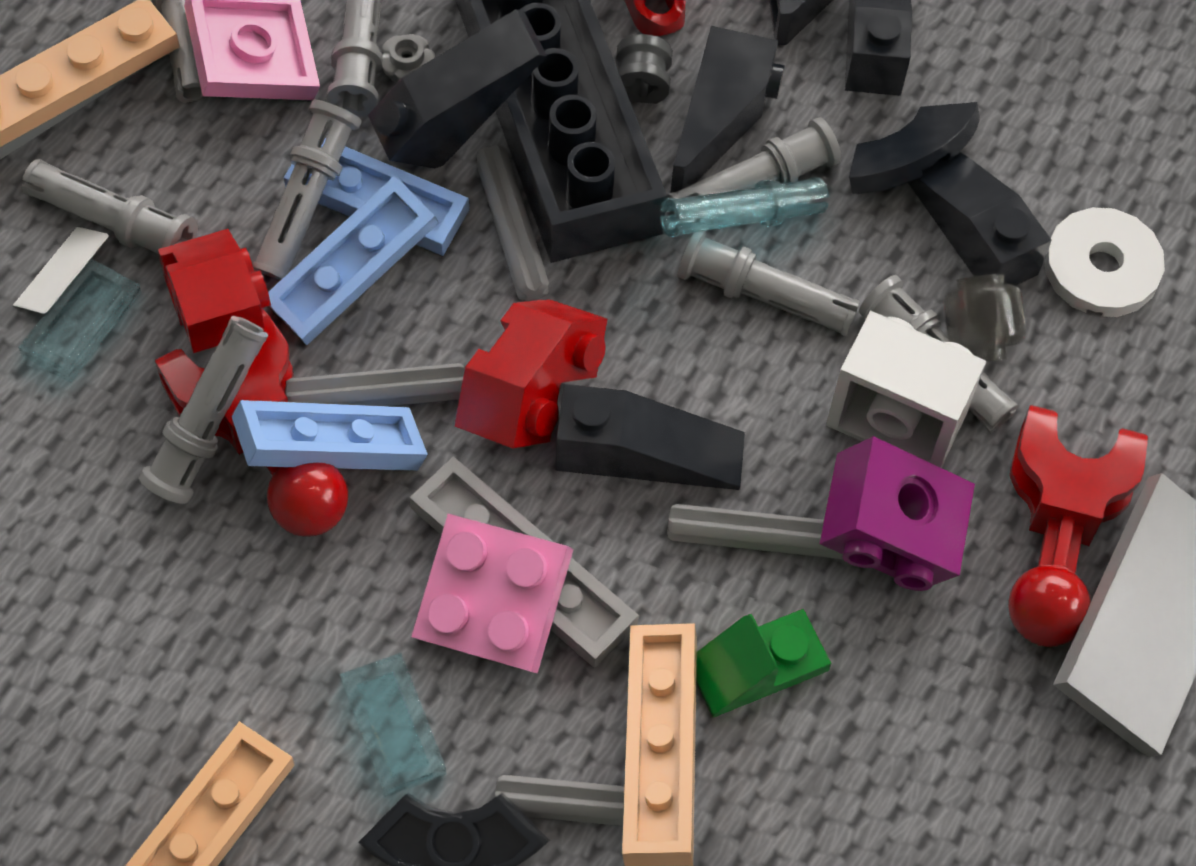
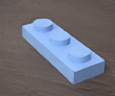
(365, 176)
(351, 259)
(329, 434)

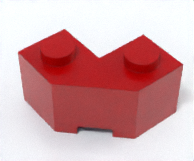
(211, 283)
(516, 385)

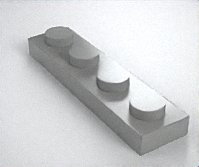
(587, 612)

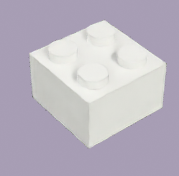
(904, 388)

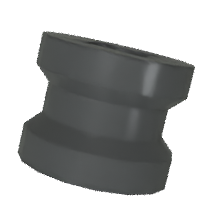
(644, 67)

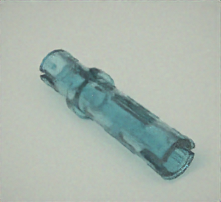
(764, 204)

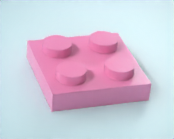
(252, 49)
(492, 593)

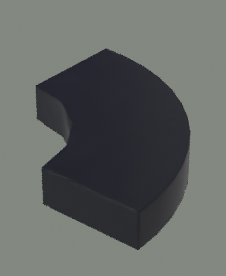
(916, 147)
(436, 837)

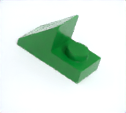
(758, 661)

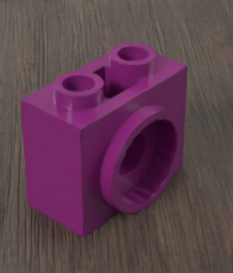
(897, 514)

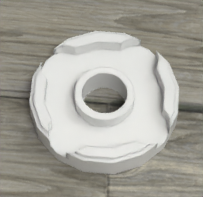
(1108, 232)

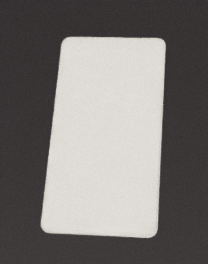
(61, 270)

